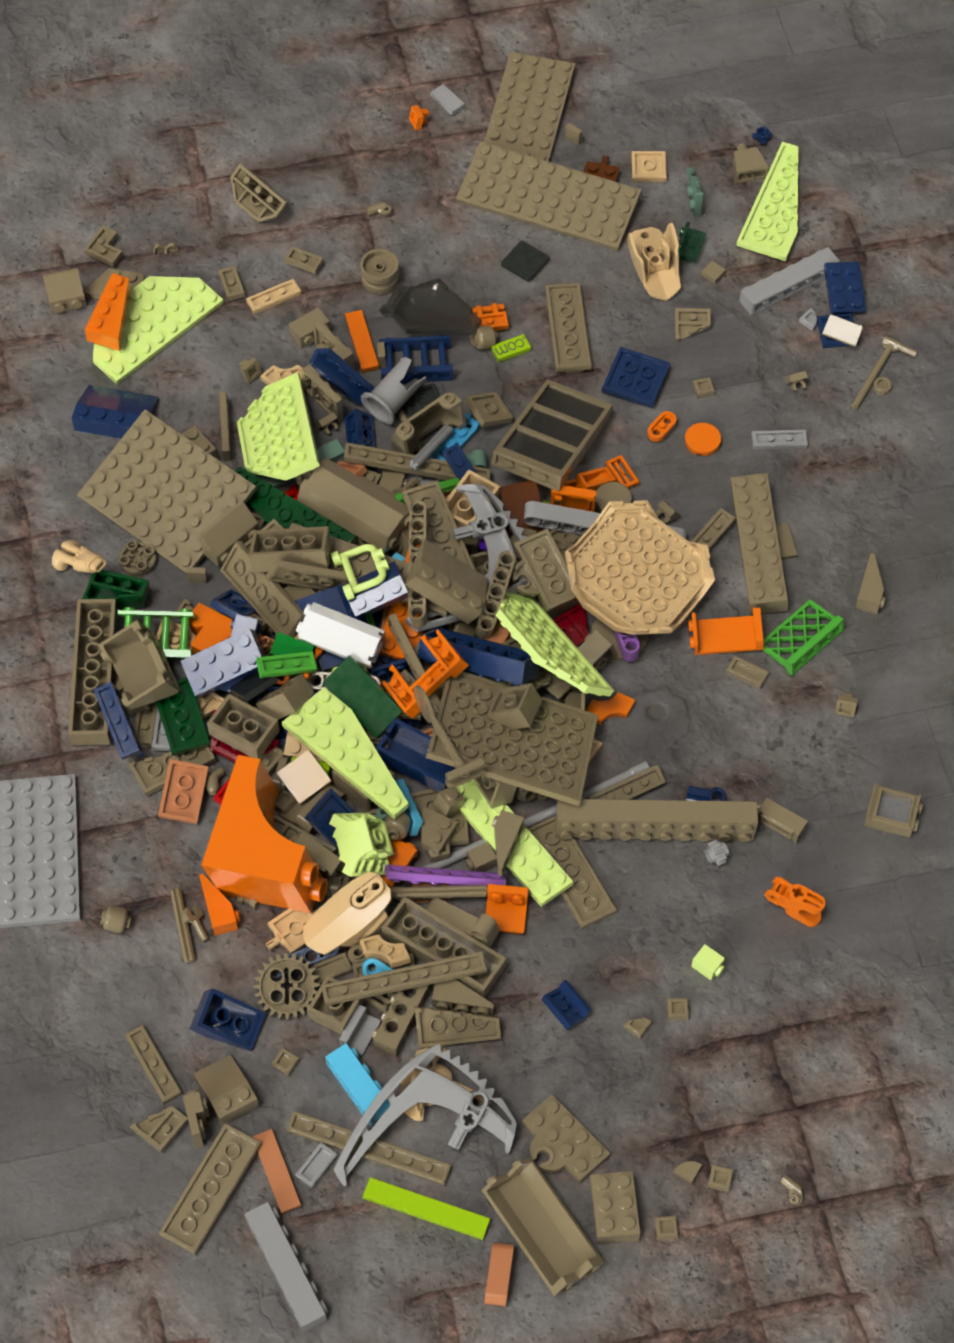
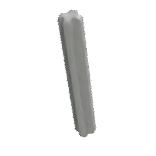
(431, 447)

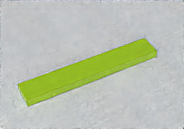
(426, 1208)

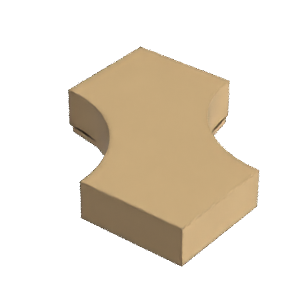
(275, 374)
(391, 953)

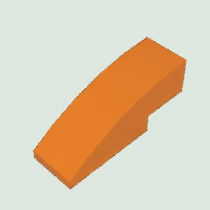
(591, 479)

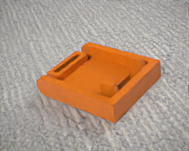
(574, 498)

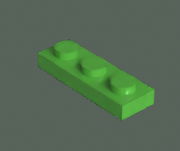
(286, 664)

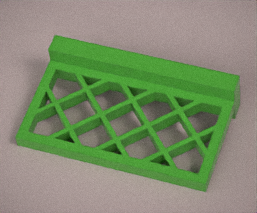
(812, 644)

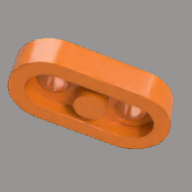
(659, 426)

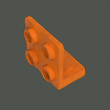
(507, 907)

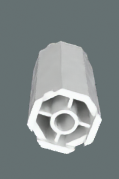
(340, 634)

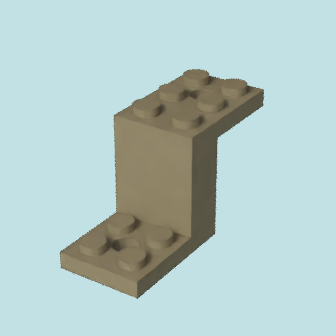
(315, 384)

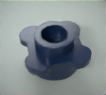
(762, 135)

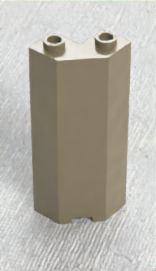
(354, 505)
(542, 1226)

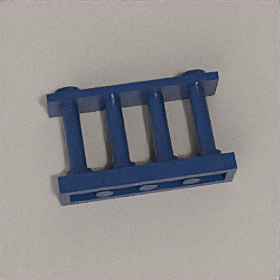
(432, 373)

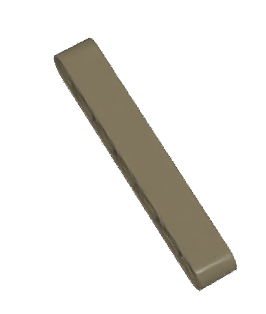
(415, 538)

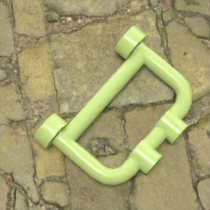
(343, 559)

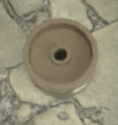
(379, 271)

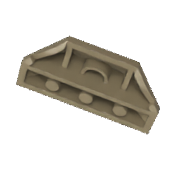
(256, 195)

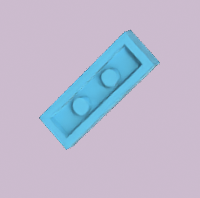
(411, 811)

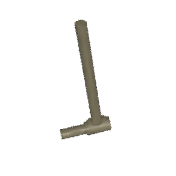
(890, 345)

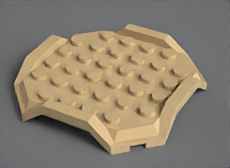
(637, 571)

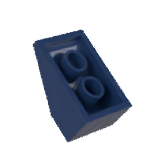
(227, 1020)

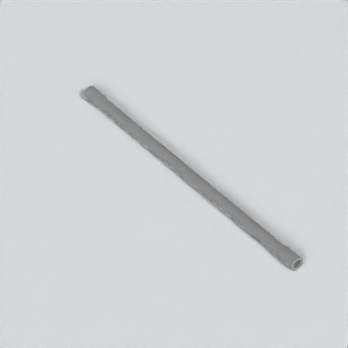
(537, 818)

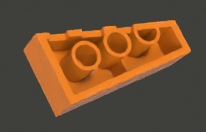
(108, 317)

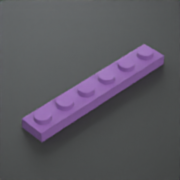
(436, 876)

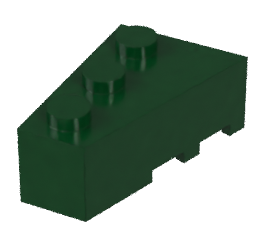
(126, 589)

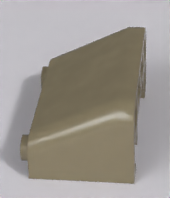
(444, 410)
(139, 665)

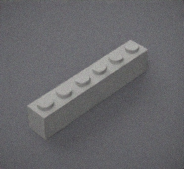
(786, 282)
(285, 1266)

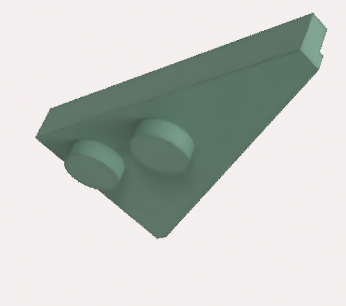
(694, 192)

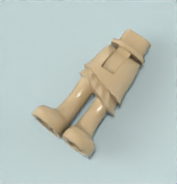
(77, 556)

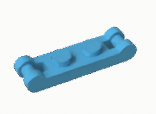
(461, 436)

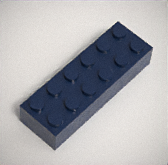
(486, 657)

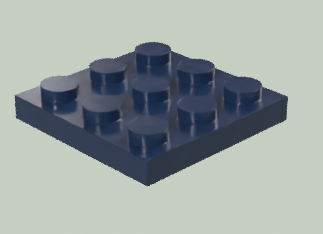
(636, 377)

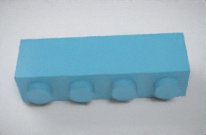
(355, 1080)

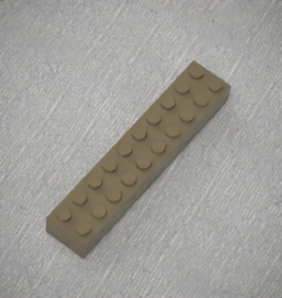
(657, 820)

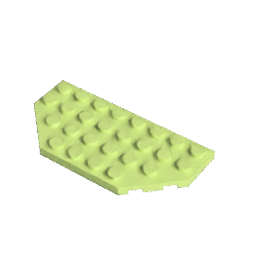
(155, 317)
(278, 432)
(549, 644)

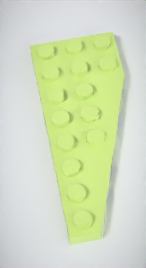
(774, 216)
(339, 739)

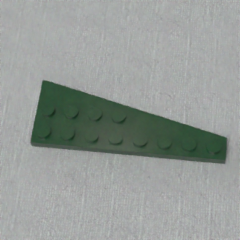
(277, 505)

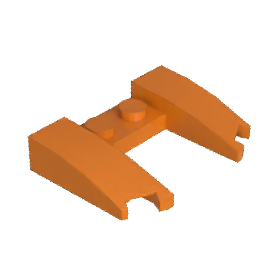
(448, 664)

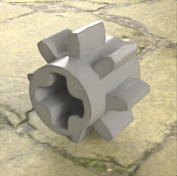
(716, 852)

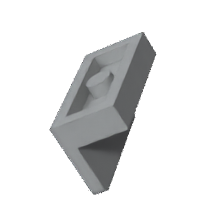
(359, 1030)

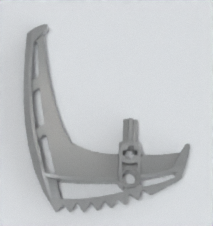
(494, 537)
(432, 1089)

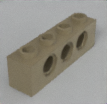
(392, 1041)

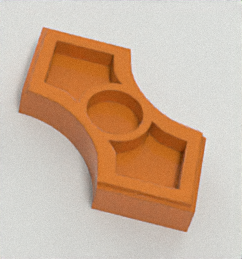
(617, 706)

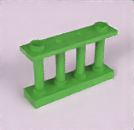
(184, 614)

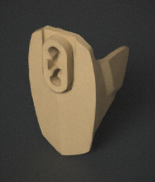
(660, 267)
(346, 921)

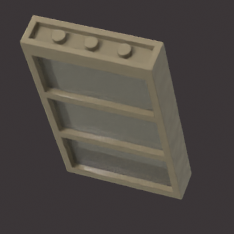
(552, 435)

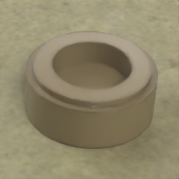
(882, 385)

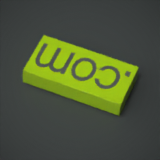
(511, 348)

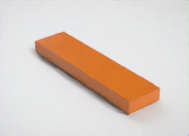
(361, 341)

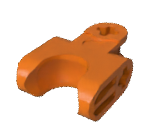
(797, 901)

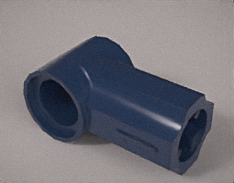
(703, 794)

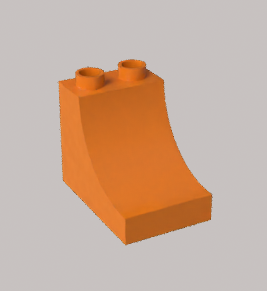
(248, 853)

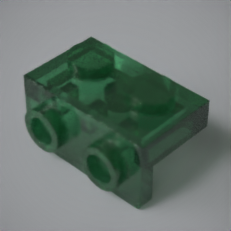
(690, 243)

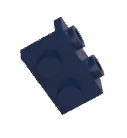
(381, 666)
(567, 1005)

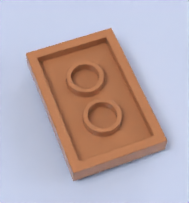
(183, 791)

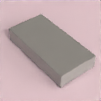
(447, 99)
(316, 1165)

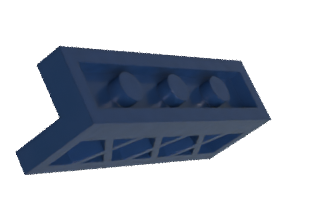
(340, 374)
(355, 427)
(118, 721)

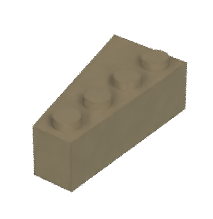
(597, 652)

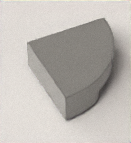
(809, 319)

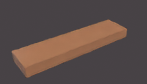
(277, 1172)

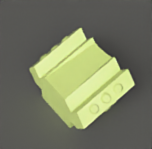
(361, 843)

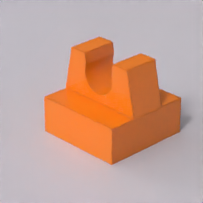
(418, 117)

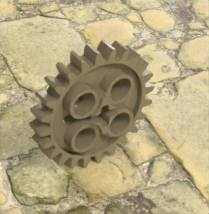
(268, 986)

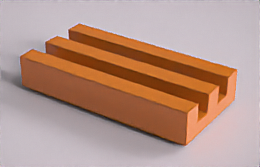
(635, 481)

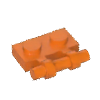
(496, 319)

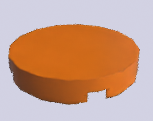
(702, 439)

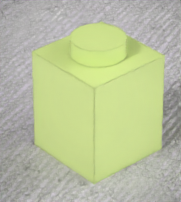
(708, 962)

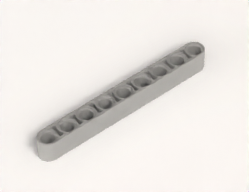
(565, 518)

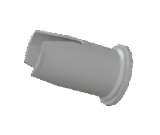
(390, 393)

